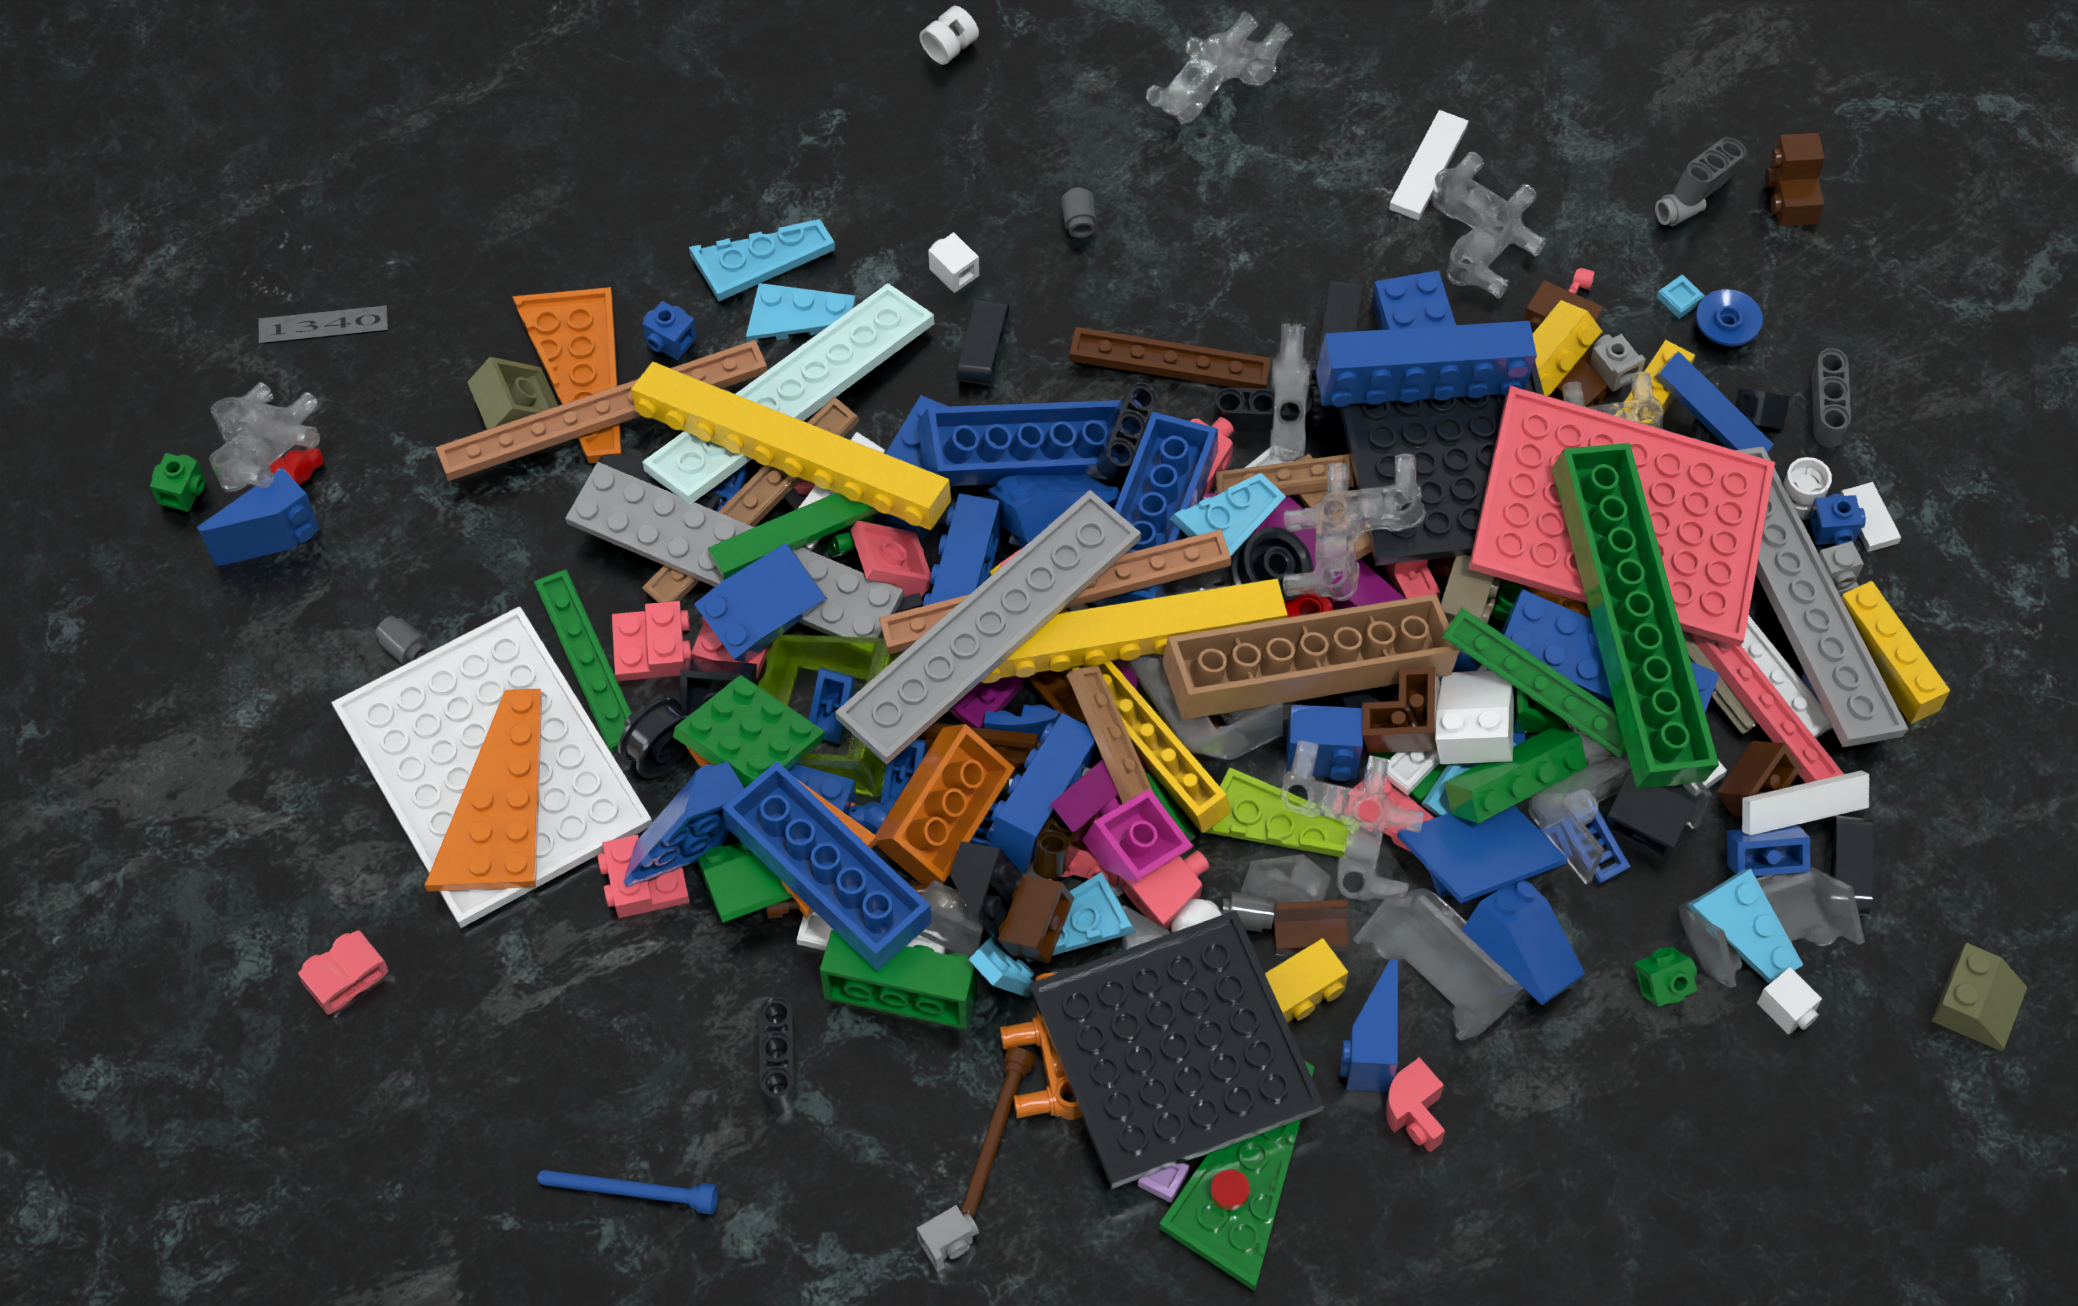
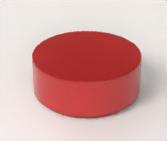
(1230, 1189)

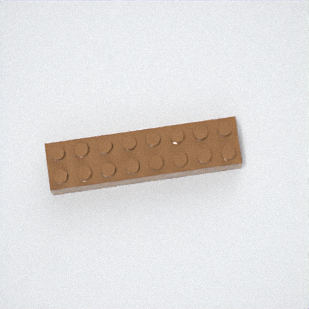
(1306, 656)

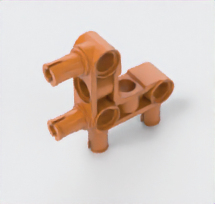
(1050, 1099)

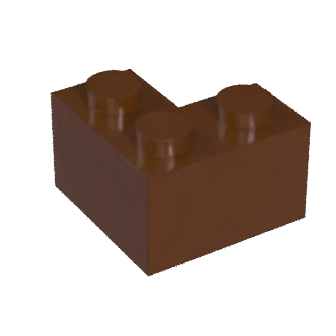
(1795, 180)
(1407, 722)

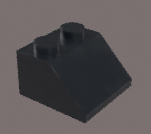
(705, 678)

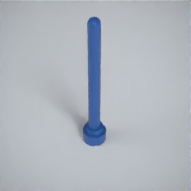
(701, 1197)

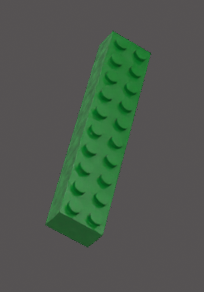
(1634, 617)

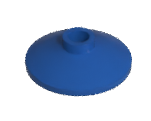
(1729, 307)

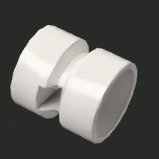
(949, 34)
(1805, 481)

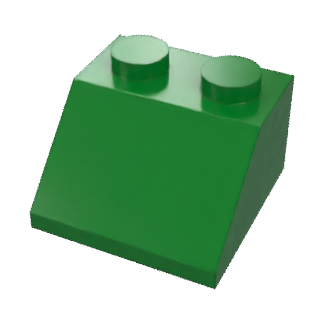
(739, 881)

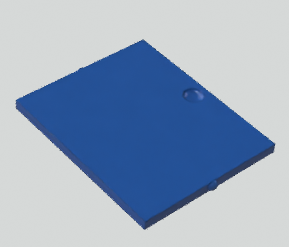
(1482, 856)

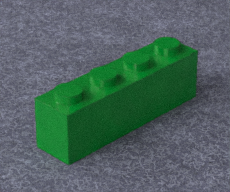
(1500, 785)

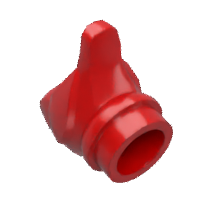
(299, 464)

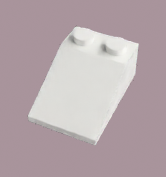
(1475, 718)

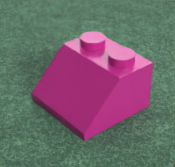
(1136, 838)

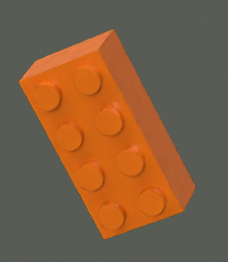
(943, 803)

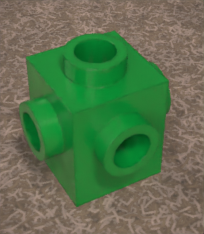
(177, 481)
(1666, 976)

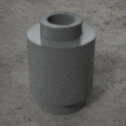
(1079, 212)
(401, 639)
(1253, 910)

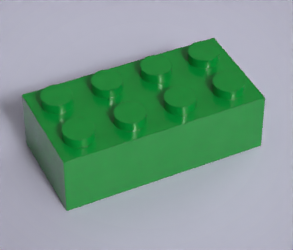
(911, 984)

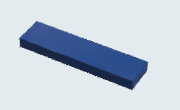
(1710, 405)

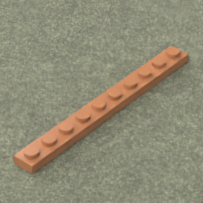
(586, 415)
(1127, 574)

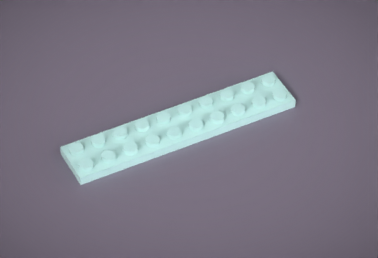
(799, 385)

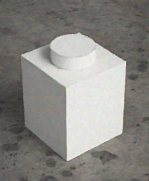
(953, 262)
(1790, 1001)

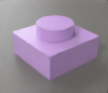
(1165, 1182)

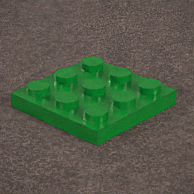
(748, 731)

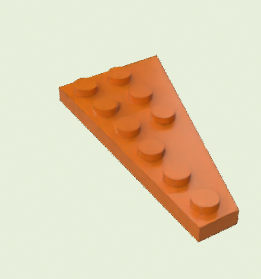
(577, 350)
(496, 819)

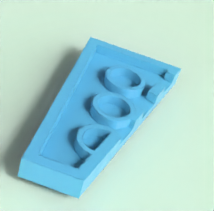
(750, 261)

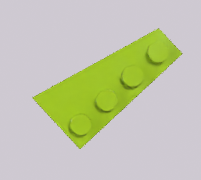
(1262, 818)

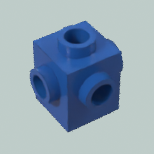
(669, 330)
(1836, 519)

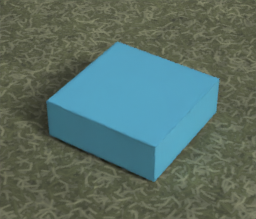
(1680, 296)

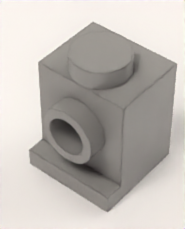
(1615, 361)
(1842, 565)
(947, 1236)

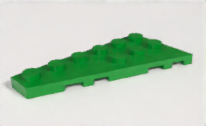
(1236, 1237)

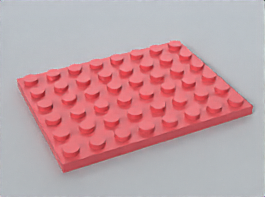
(1700, 497)

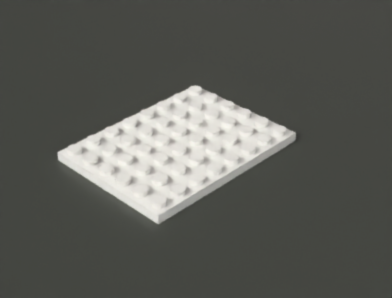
(428, 725)

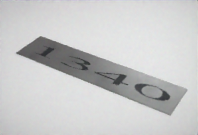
(323, 324)

